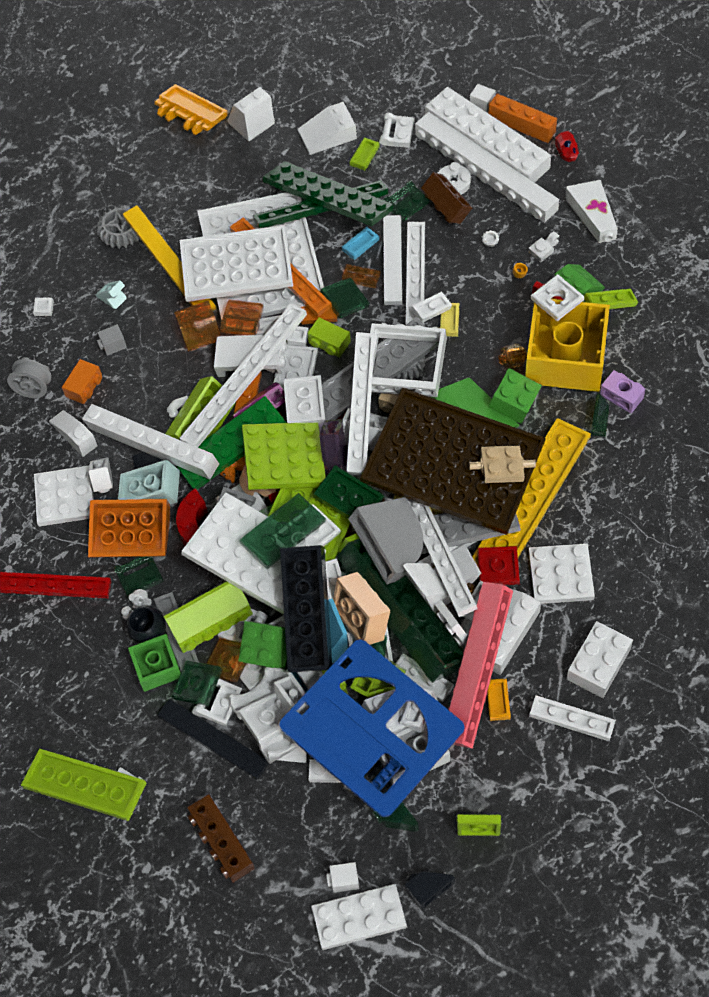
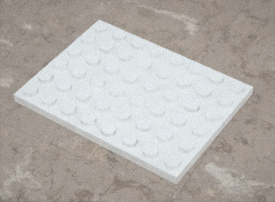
(300, 247)

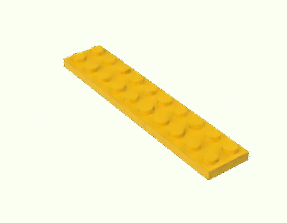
(555, 462)

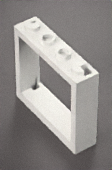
(417, 333)

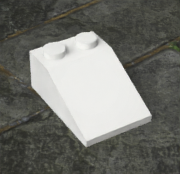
(328, 129)
(427, 583)

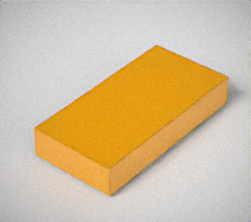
(498, 700)

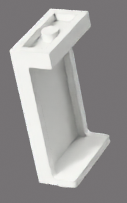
(234, 349)

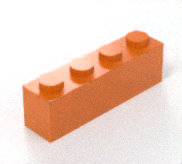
(523, 118)

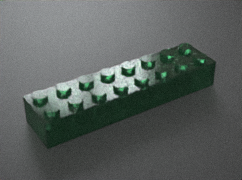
(409, 616)

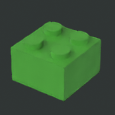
(515, 395)
(263, 645)
(155, 662)

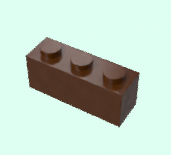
(446, 198)

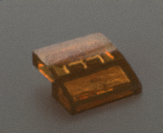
(241, 317)

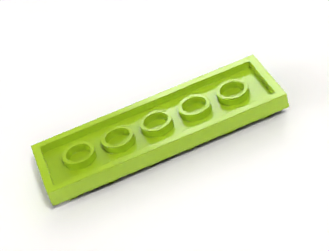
(84, 784)

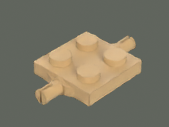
(502, 464)

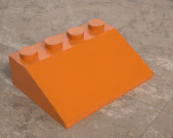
(128, 528)

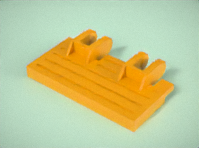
(197, 111)

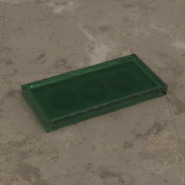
(282, 530)

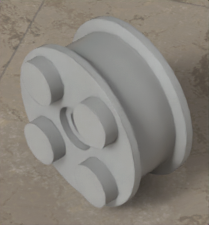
(29, 378)

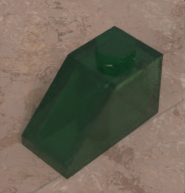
(399, 819)

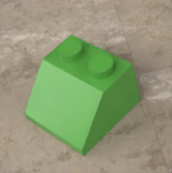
(580, 279)

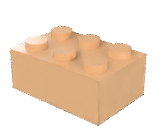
(361, 608)

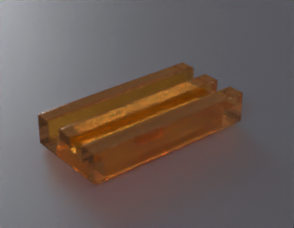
(360, 278)

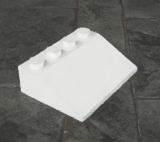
(520, 617)

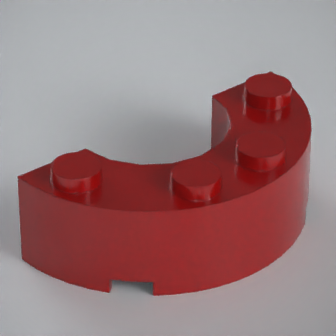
(189, 515)

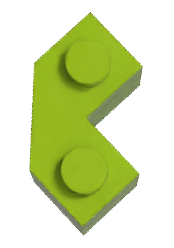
(371, 686)

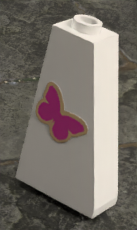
(593, 209)

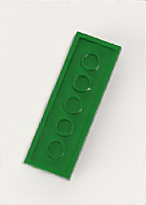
(228, 441)

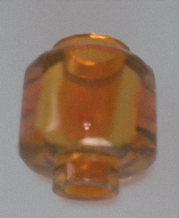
(512, 356)

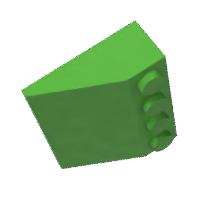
(471, 397)

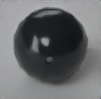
(146, 623)

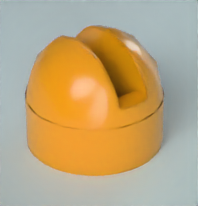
(522, 272)

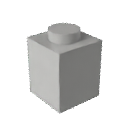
(111, 340)

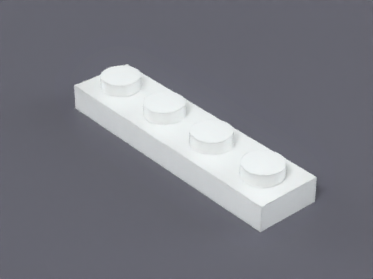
(572, 718)

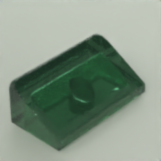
(600, 416)

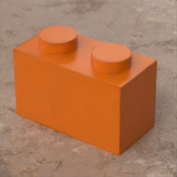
(82, 381)

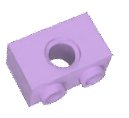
(626, 399)

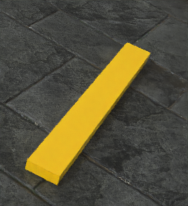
(159, 249)

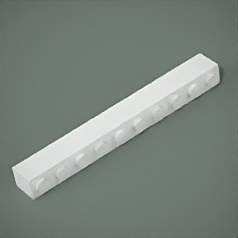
(487, 167)

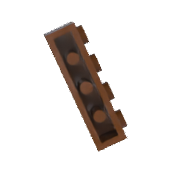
(220, 838)

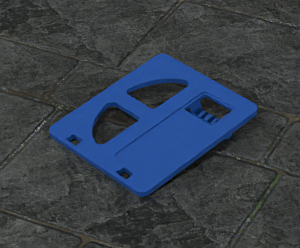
(352, 740)

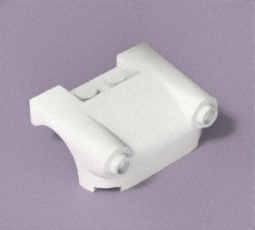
(266, 706)

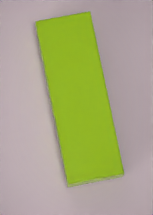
(614, 298)

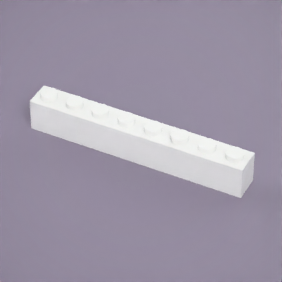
(151, 441)

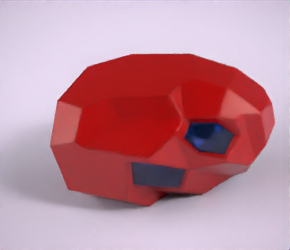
(567, 146)

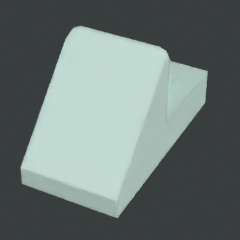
(112, 294)

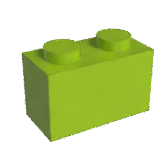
(329, 337)

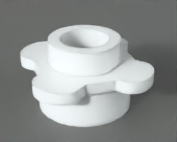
(139, 598)

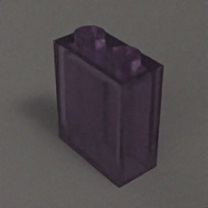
(333, 445)

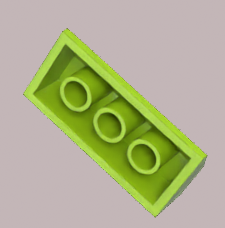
(196, 402)
(208, 616)

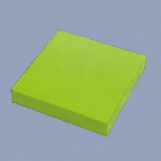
(478, 825)

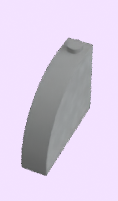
(389, 535)

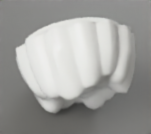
(490, 238)

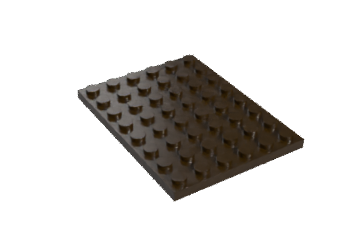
(428, 455)

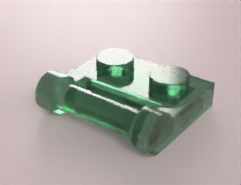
(410, 204)
(141, 579)

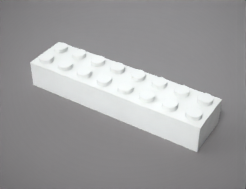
(490, 134)

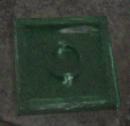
(345, 297)
(197, 683)

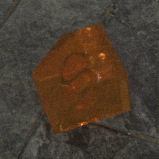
(197, 325)

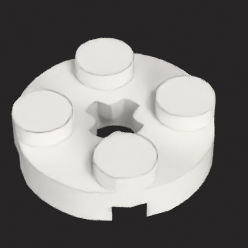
(459, 172)

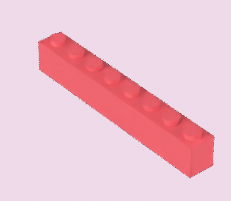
(479, 658)

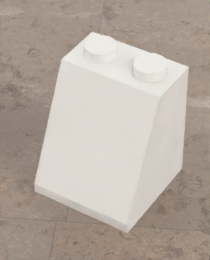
(252, 114)

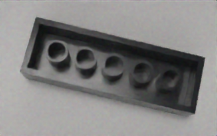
(306, 608)

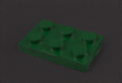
(345, 492)

